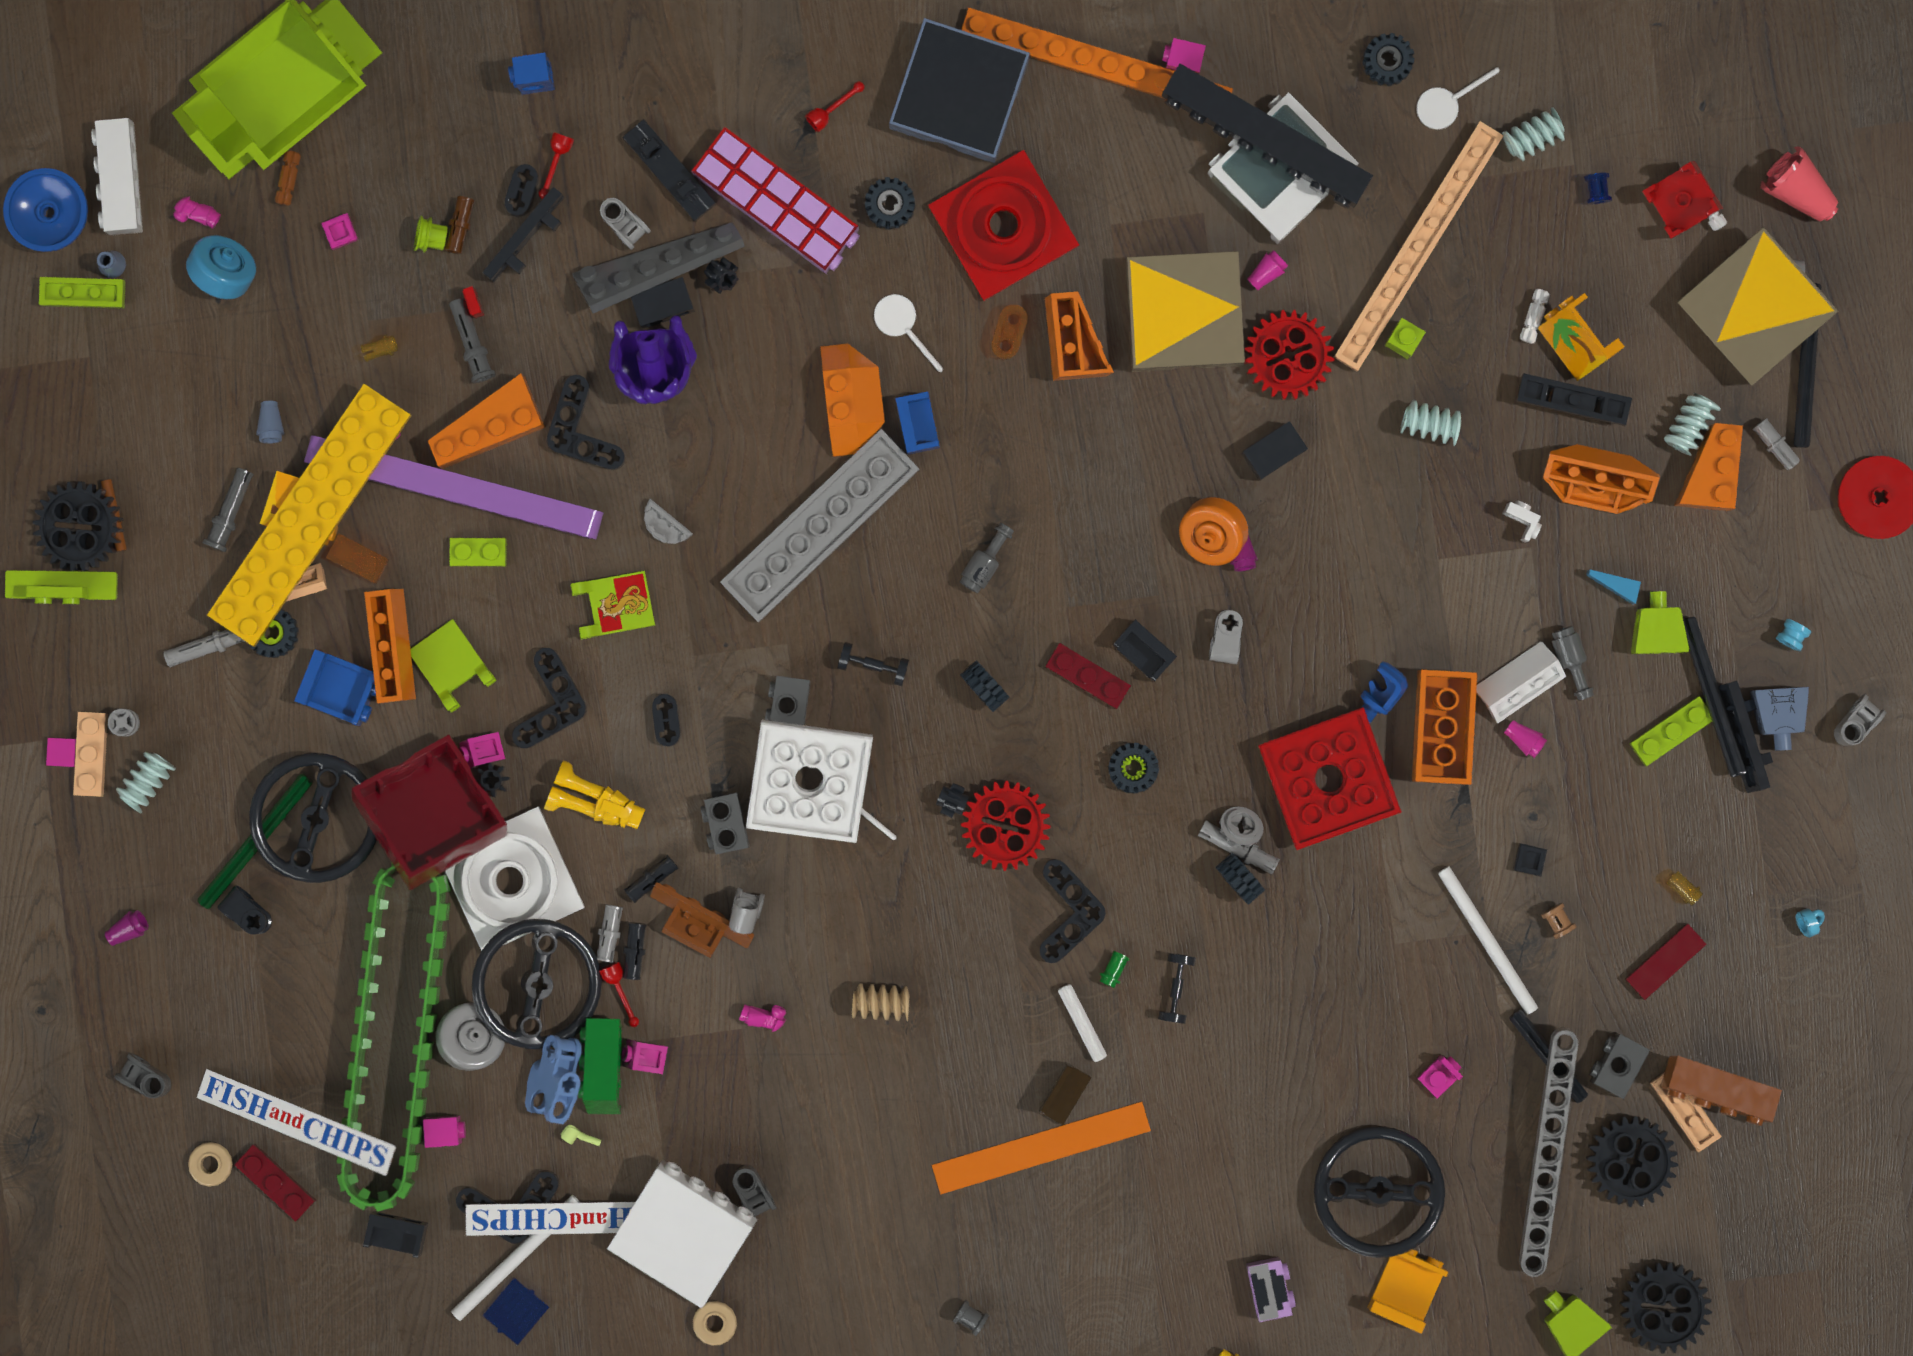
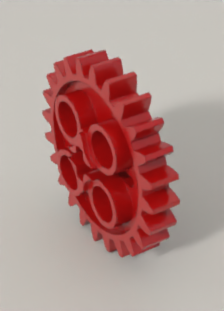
(1299, 377)
(998, 850)

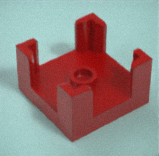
(1683, 199)

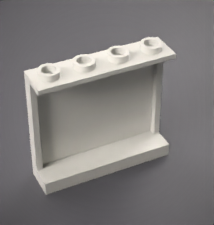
(682, 1233)

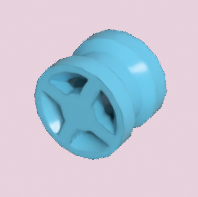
(1793, 635)

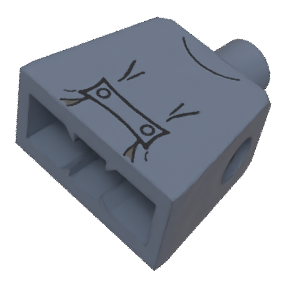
(1781, 713)

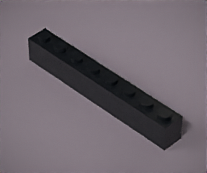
(1267, 136)

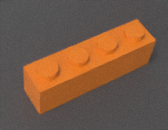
(390, 645)

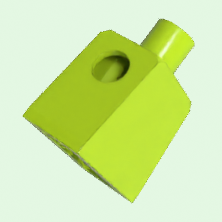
(1659, 628)
(1573, 1323)

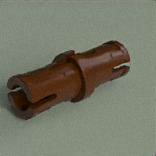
(459, 225)

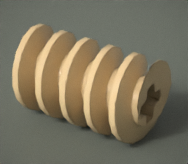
(880, 1002)

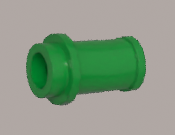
(1114, 969)

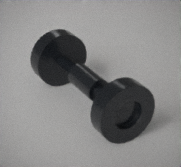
(873, 664)
(1176, 989)

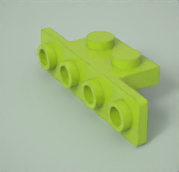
(64, 585)

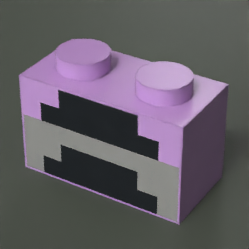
(1270, 1289)

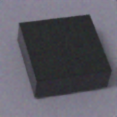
(1530, 859)

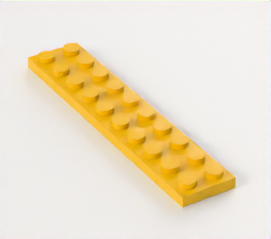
(309, 515)

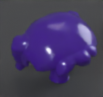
(651, 363)

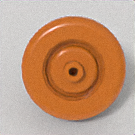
(1213, 531)

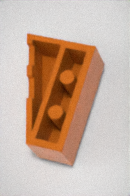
(1072, 340)
(1714, 471)

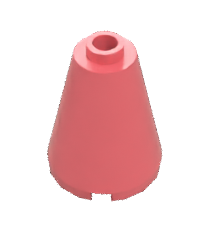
(1801, 186)

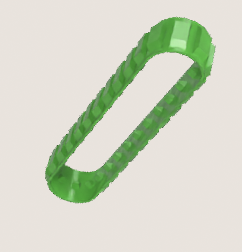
(424, 1049)

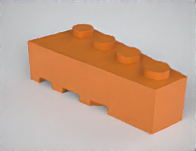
(491, 423)

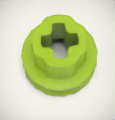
(429, 235)

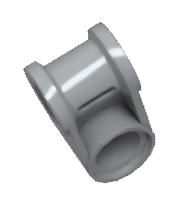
(624, 223)
(1225, 643)
(1862, 718)
(745, 911)

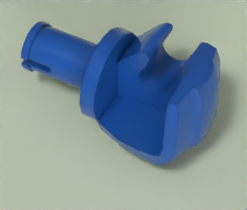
(1384, 699)

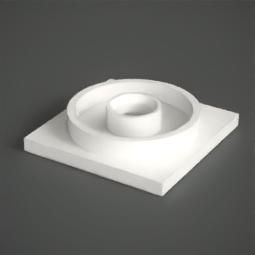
(824, 812)
(546, 887)

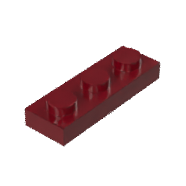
(1088, 676)
(275, 1182)

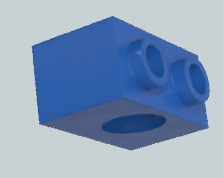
(531, 73)

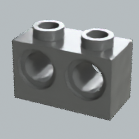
(733, 822)

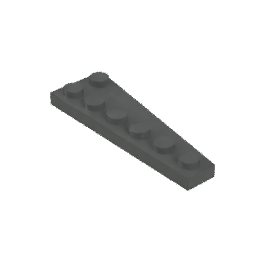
(638, 272)

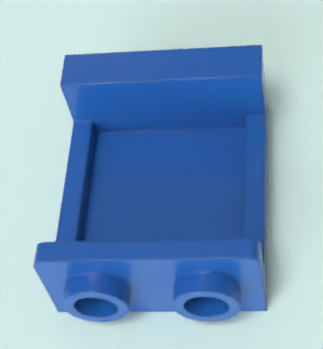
(337, 688)

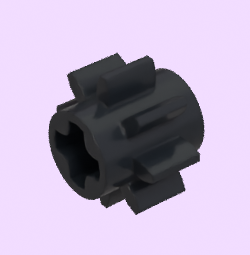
(721, 275)
(497, 773)
(952, 800)

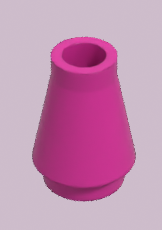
(1267, 270)
(1525, 738)

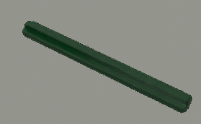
(248, 848)

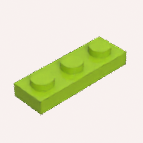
(82, 292)
(1671, 731)

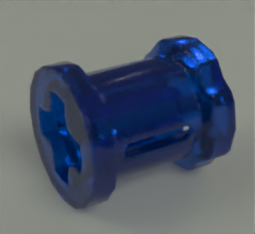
(1598, 188)

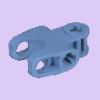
(555, 1078)

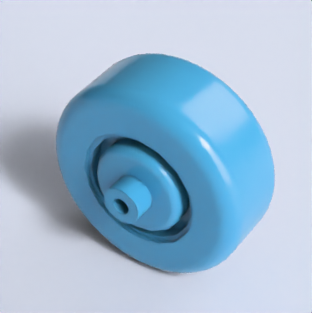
(221, 267)

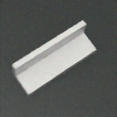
(1520, 681)

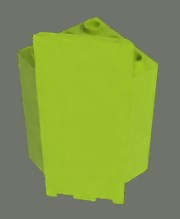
(276, 84)

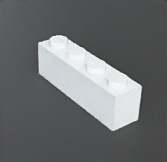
(117, 176)

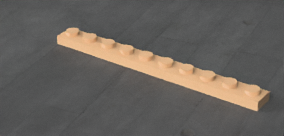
(1418, 246)

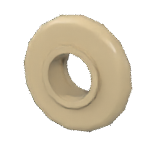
(196, 1164)
(714, 1337)

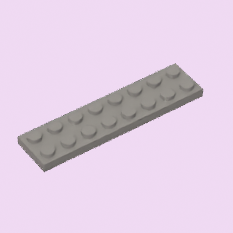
(819, 525)

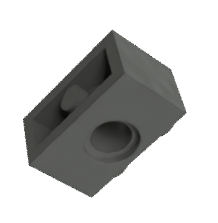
(792, 688)
(1633, 1057)

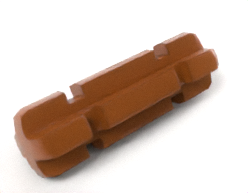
(287, 178)

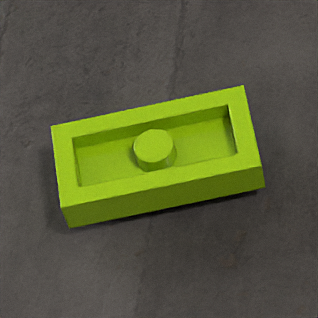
(478, 552)

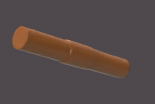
(108, 486)

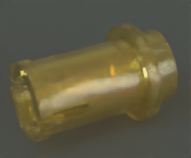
(381, 348)
(1684, 888)

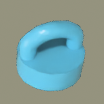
(1808, 923)

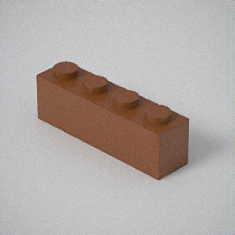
(1720, 1089)

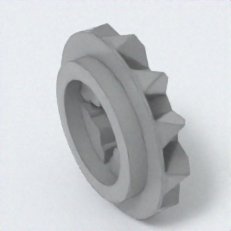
(1251, 824)

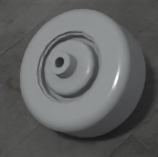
(466, 1040)

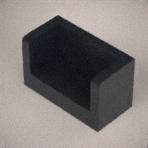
(662, 303)
(1274, 451)
(1144, 650)
(395, 1233)

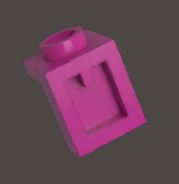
(482, 749)
(644, 1056)
(1440, 1075)

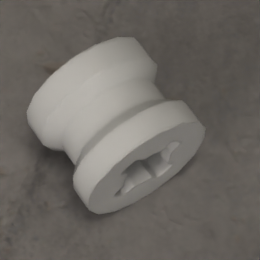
(118, 720)

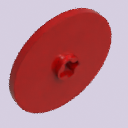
(1858, 503)

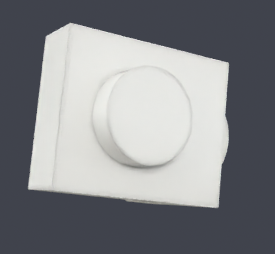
(1521, 512)

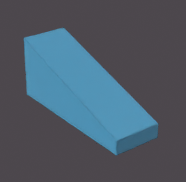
(1623, 587)

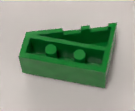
(601, 1066)

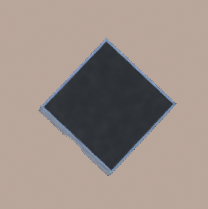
(959, 90)

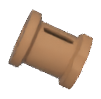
(1558, 911)

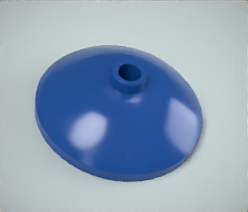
(31, 198)

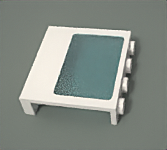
(1267, 190)

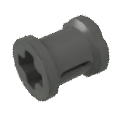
(970, 1318)

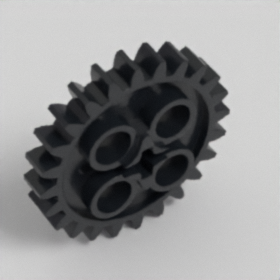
(80, 501)
(1656, 1169)
(1662, 1332)

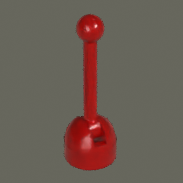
(819, 118)
(560, 145)
(612, 975)

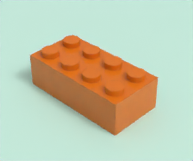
(1444, 727)

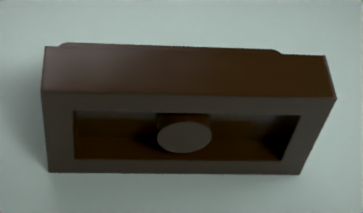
(1065, 1094)

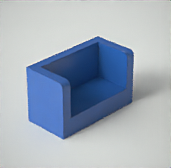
(917, 423)

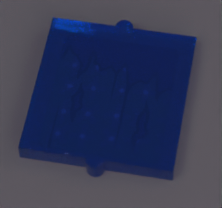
(516, 1311)

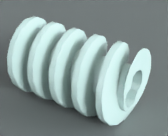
(1534, 134)
(1431, 422)
(1691, 423)
(144, 780)

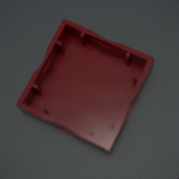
(429, 812)

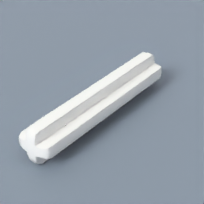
(1082, 1023)

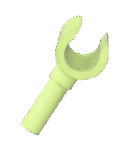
(570, 1134)

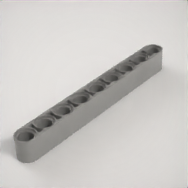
(1548, 1165)

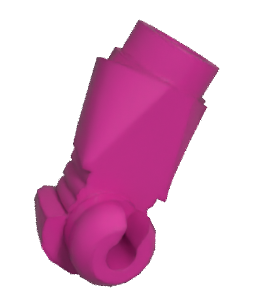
(198, 212)
(762, 1018)

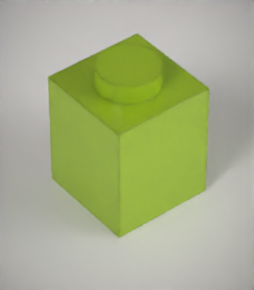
(1405, 338)

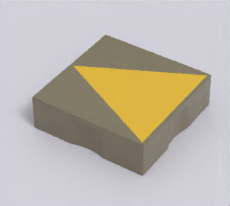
(1757, 306)
(1185, 311)

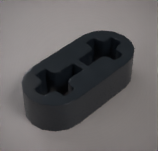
(515, 188)
(658, 718)

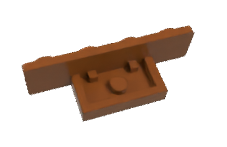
(694, 923)

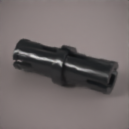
(650, 877)
(634, 951)

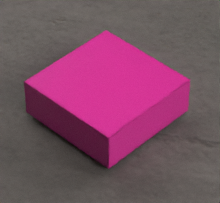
(340, 231)
(61, 752)

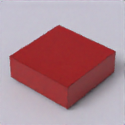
(473, 302)

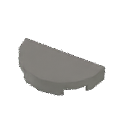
(663, 525)

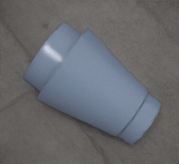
(116, 265)
(269, 423)

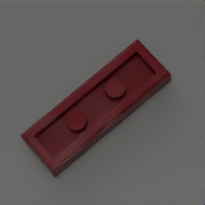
(1665, 961)

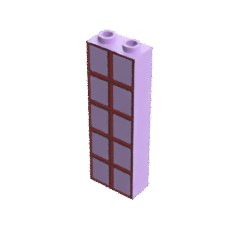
(776, 201)

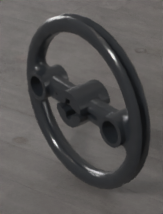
(291, 868)
(538, 971)
(1435, 1188)

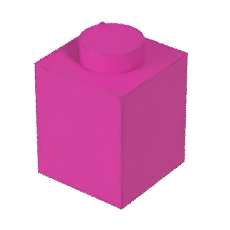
(1185, 53)
(443, 1131)

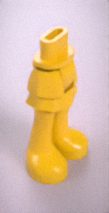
(610, 808)

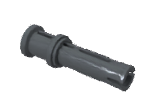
(475, 353)
(224, 522)

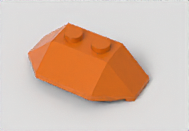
(851, 398)
(1599, 478)

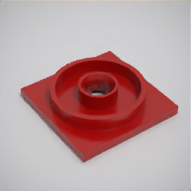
(1002, 261)
(1365, 786)

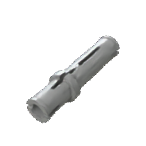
(217, 642)
(1249, 855)

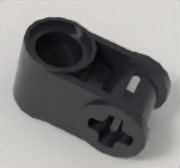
(241, 909)

